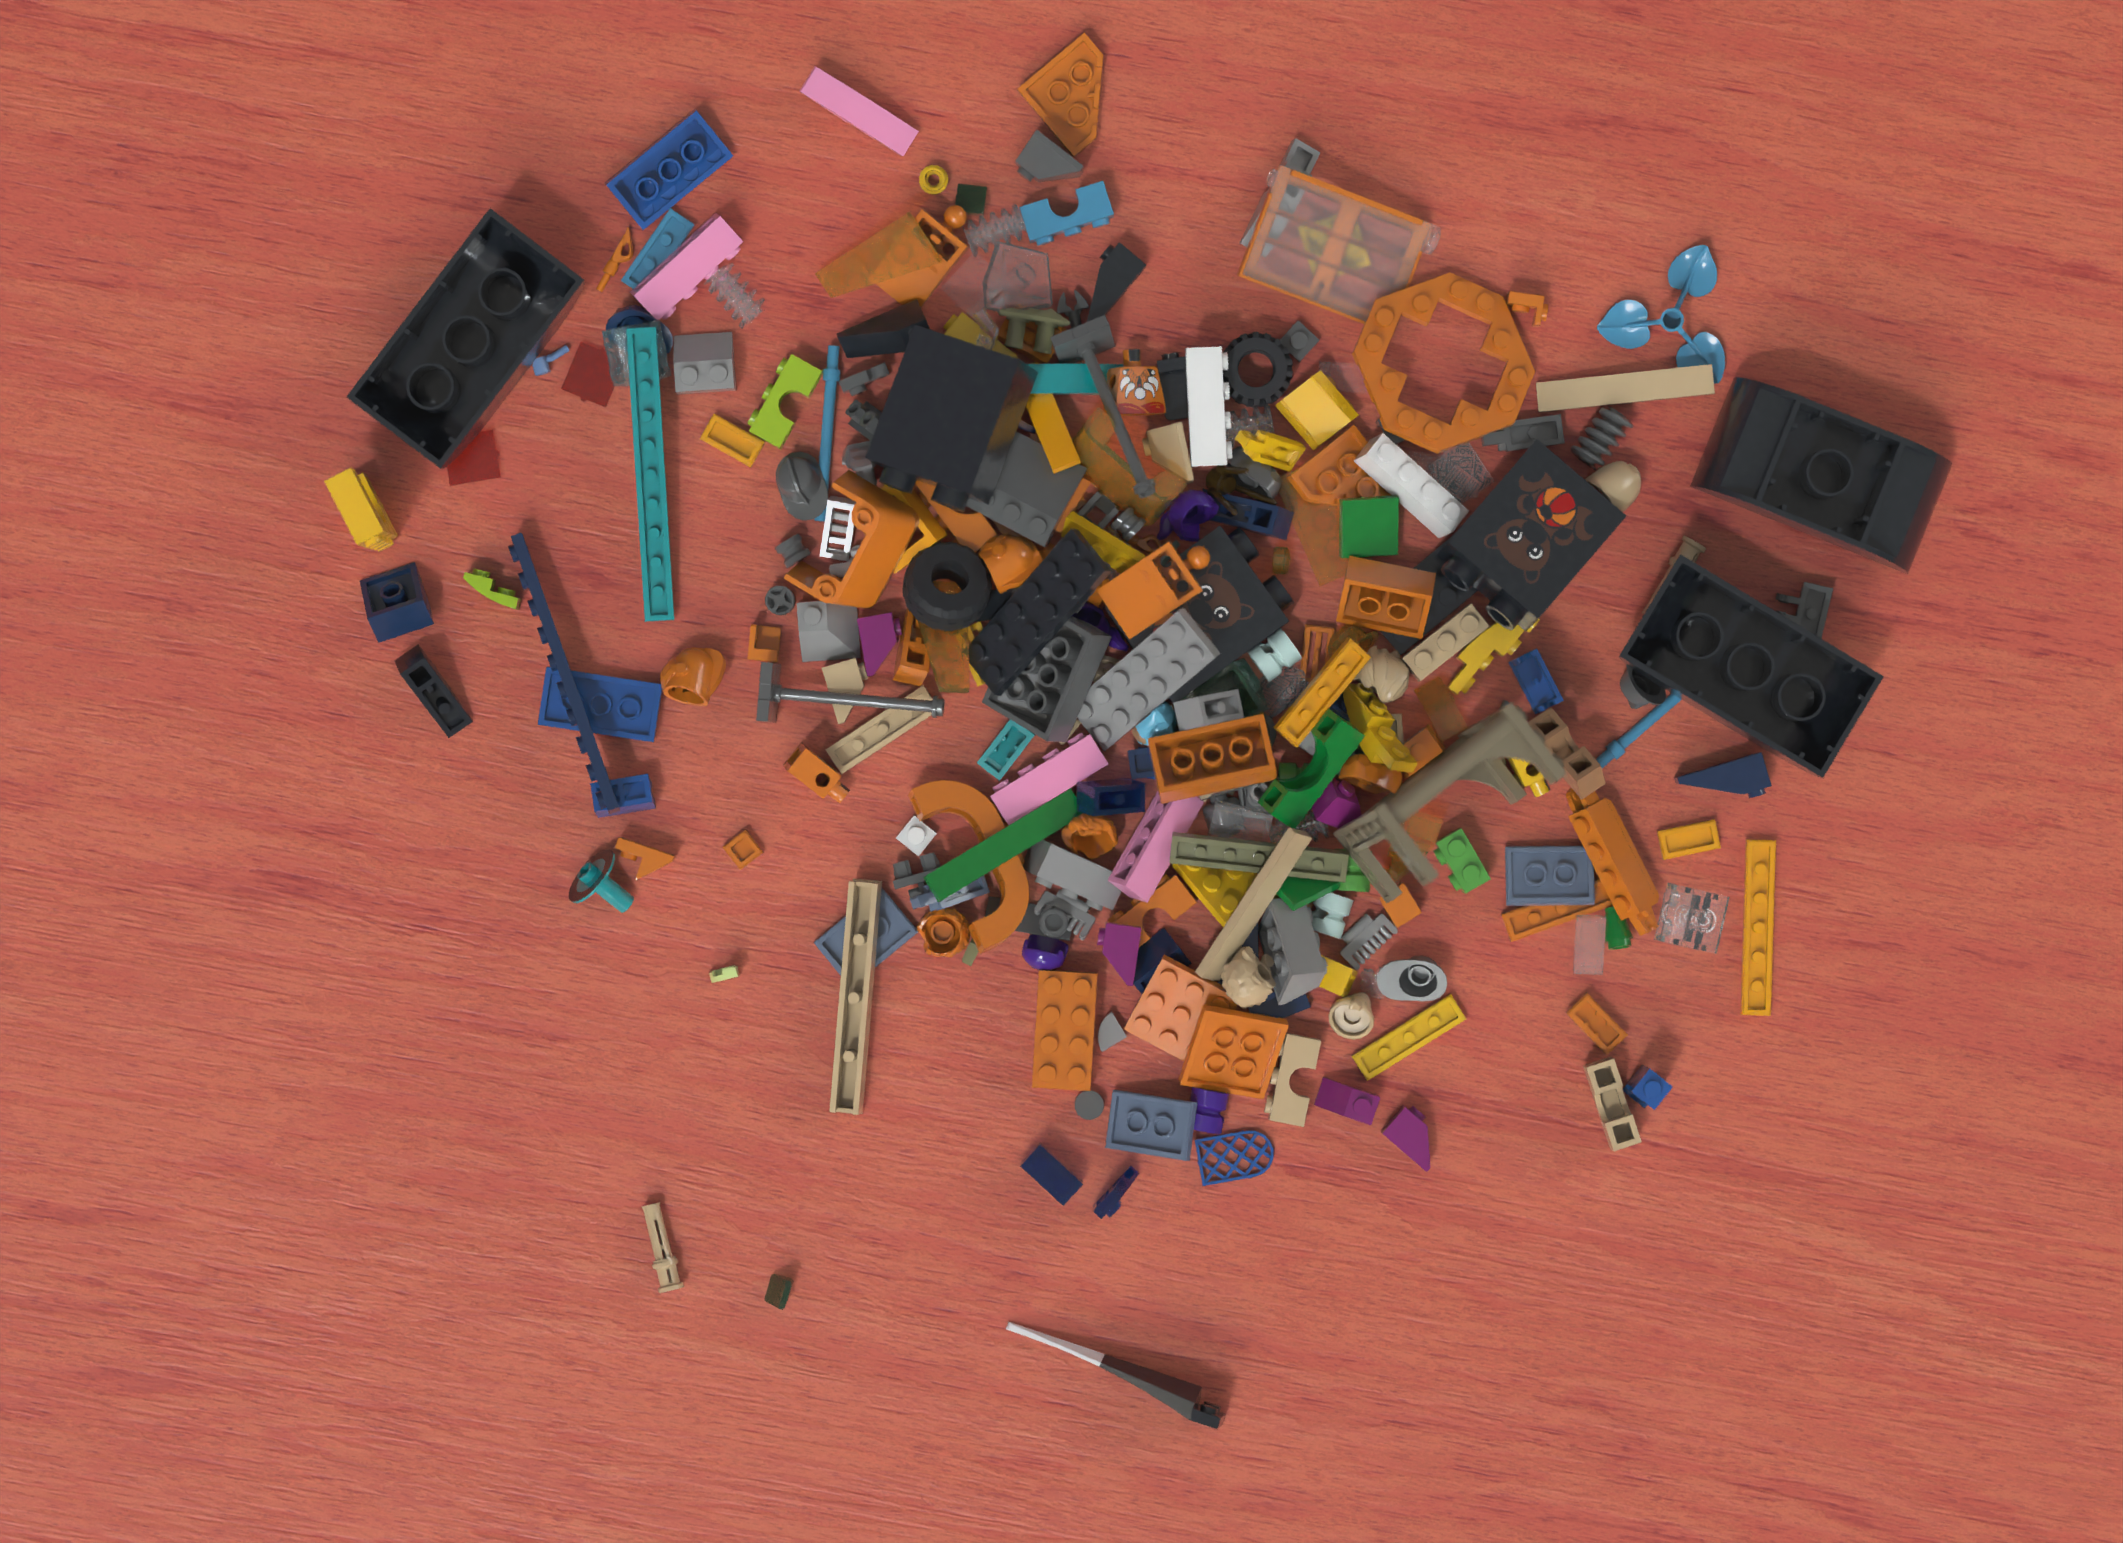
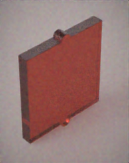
(590, 375)
(476, 462)

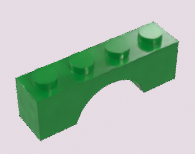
(1293, 797)

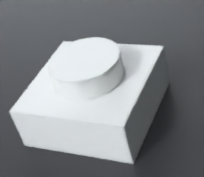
(916, 835)

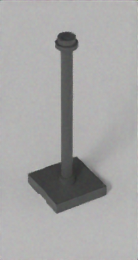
(1083, 344)
(772, 692)

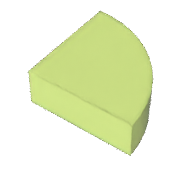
(724, 973)

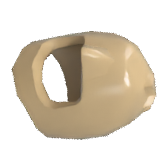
(1618, 483)

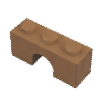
(1582, 769)

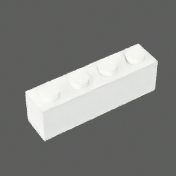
(1206, 406)
(1412, 485)

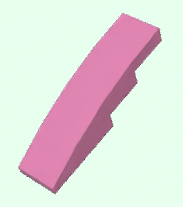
(858, 111)

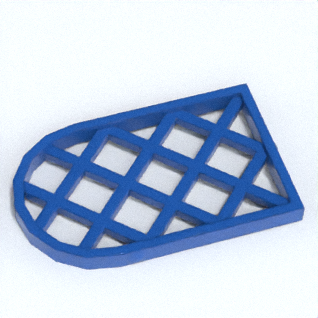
(1241, 1155)

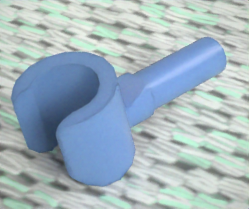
(541, 364)

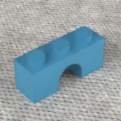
(1092, 209)

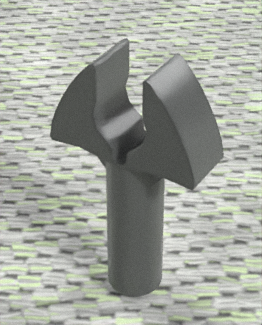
(1074, 316)

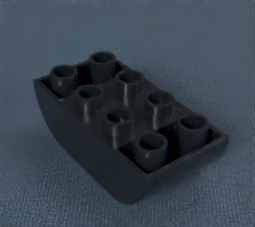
(1822, 472)

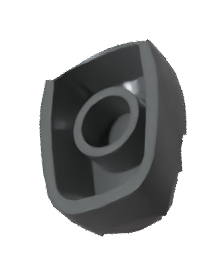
(1260, 477)

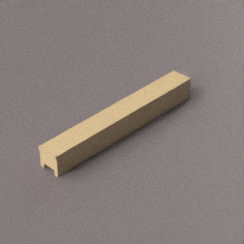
(855, 996)

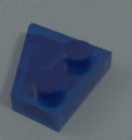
(1109, 1202)

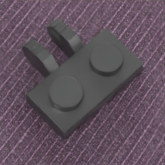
(1811, 607)

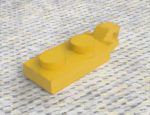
(1271, 448)

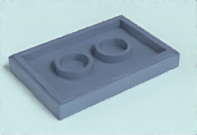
(1548, 876)
(893, 932)
(1151, 1125)

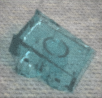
(616, 348)

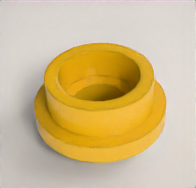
(933, 170)

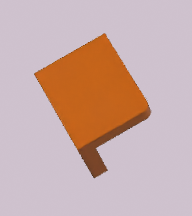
(764, 643)
(1401, 908)

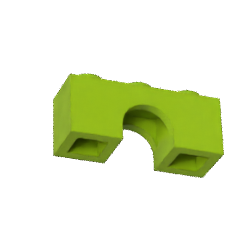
(794, 377)

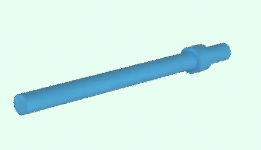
(831, 376)
(1615, 748)

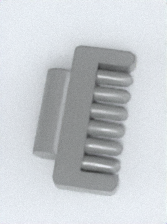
(1074, 909)
(1360, 934)

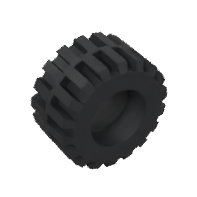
(1281, 364)

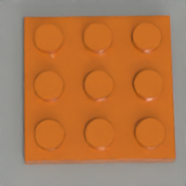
(1172, 1006)
(1233, 1051)

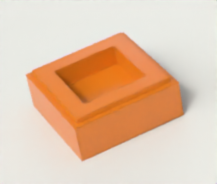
(743, 849)

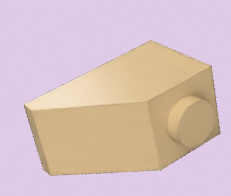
(845, 678)

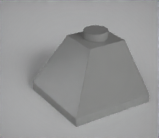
(827, 631)

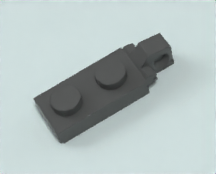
(1525, 432)

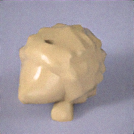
(1248, 978)

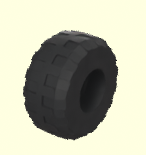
(941, 609)

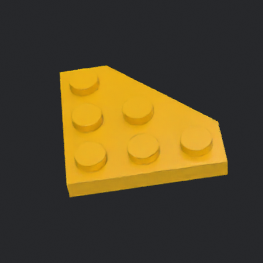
(1217, 888)

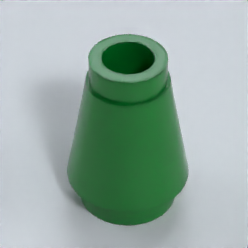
(1617, 932)

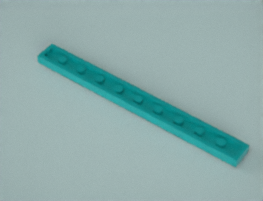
(650, 473)

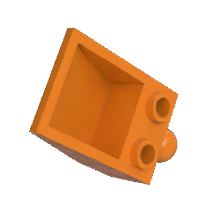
(925, 281)
(1150, 590)

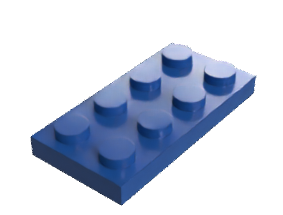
(611, 704)

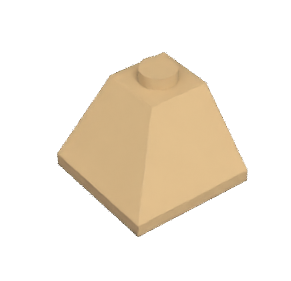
(1169, 450)

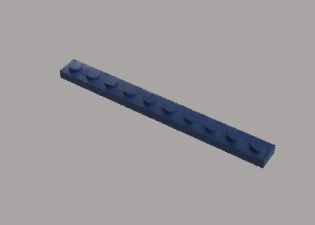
(559, 662)

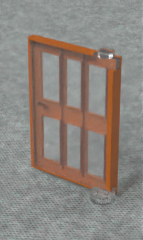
(1333, 245)

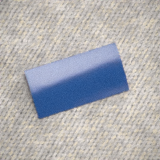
(669, 169)

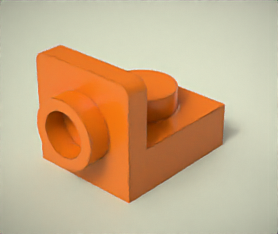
(1524, 302)

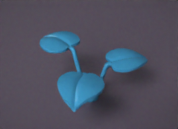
(1628, 323)

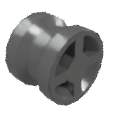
(1128, 523)
(793, 550)
(775, 599)

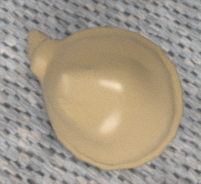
(1352, 1016)

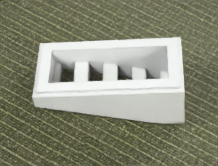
(827, 552)

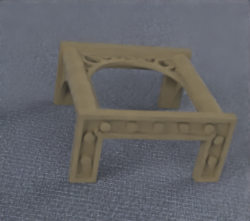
(1473, 757)

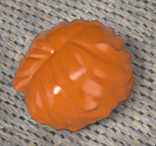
(1090, 835)
(944, 932)

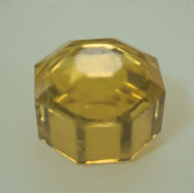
(1281, 560)

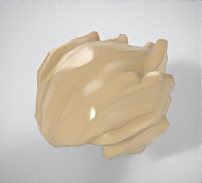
(1385, 674)

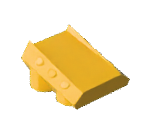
(1317, 409)

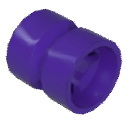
(1208, 1109)

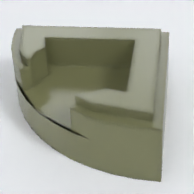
(970, 953)

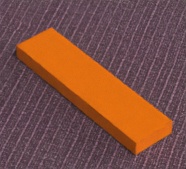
(1534, 919)

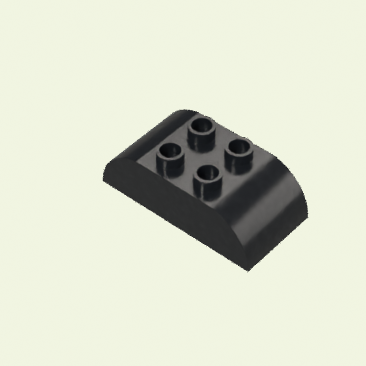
(468, 340)
(1750, 668)

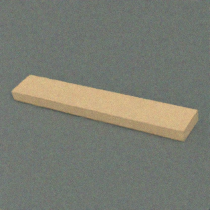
(1625, 388)
(1254, 903)

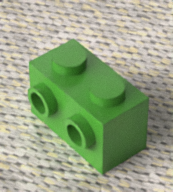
(1461, 860)

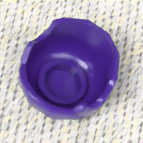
(1044, 952)

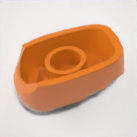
(1370, 776)

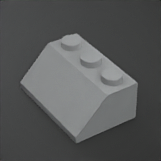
(1294, 948)

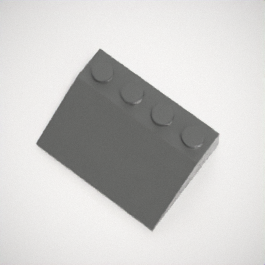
(1029, 493)
(1055, 682)

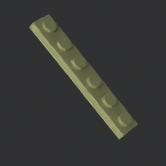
(1252, 855)

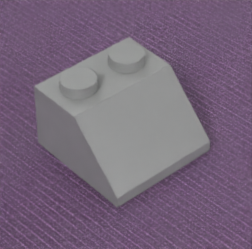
(704, 363)

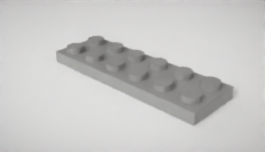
(1145, 678)

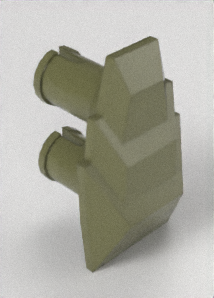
(1045, 319)

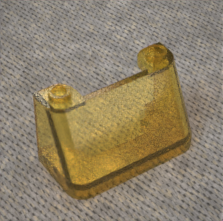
(1113, 475)

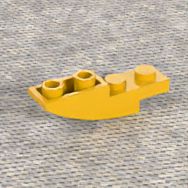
(1478, 653)
(1374, 721)

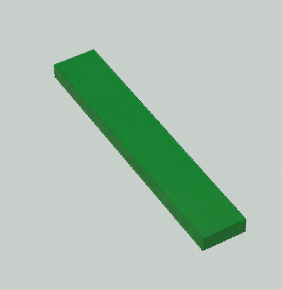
(1003, 846)

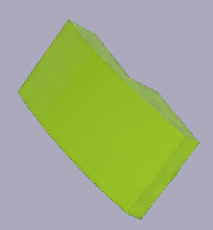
(483, 584)

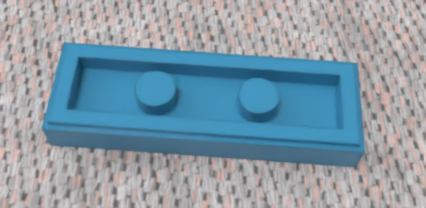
(664, 240)

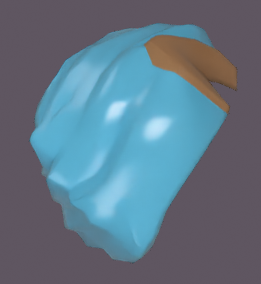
(1159, 722)

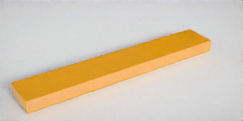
(1758, 927)

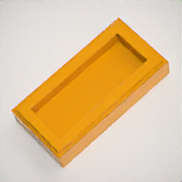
(732, 440)
(1688, 839)

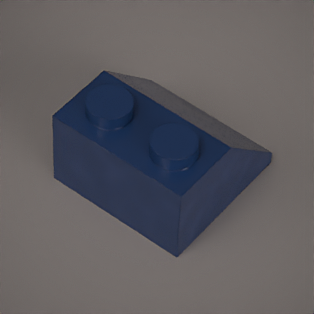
(396, 602)

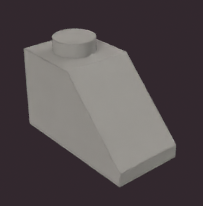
(1208, 710)

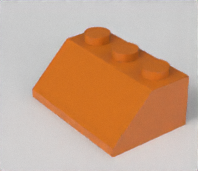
(1386, 597)

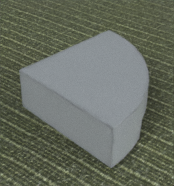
(1110, 1032)

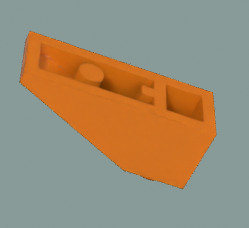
(911, 657)

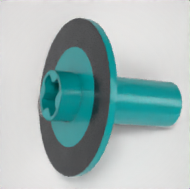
(594, 878)

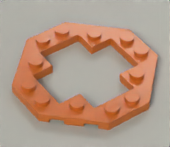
(1386, 383)

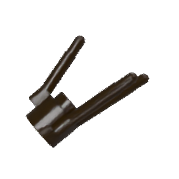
(1222, 482)

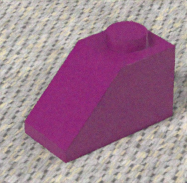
(878, 639)
(1337, 804)
(1121, 948)
(1347, 1101)
(1410, 1135)

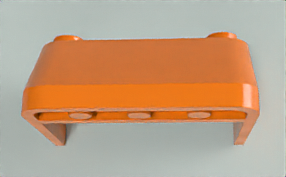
(888, 531)

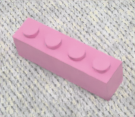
(686, 267)
(1049, 779)
(1150, 846)

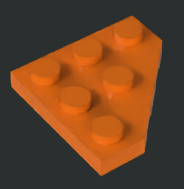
(1068, 94)
(1334, 474)

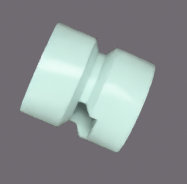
(1274, 654)
(1330, 914)

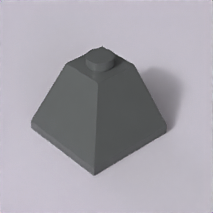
(1046, 161)

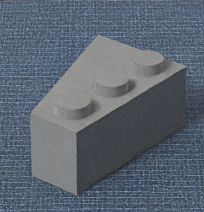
(1072, 873)

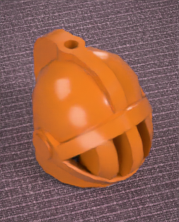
(1010, 560)
(693, 675)

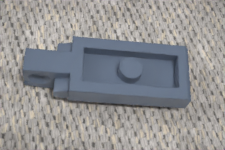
(974, 889)

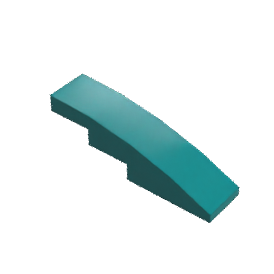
(1066, 379)
(1005, 749)

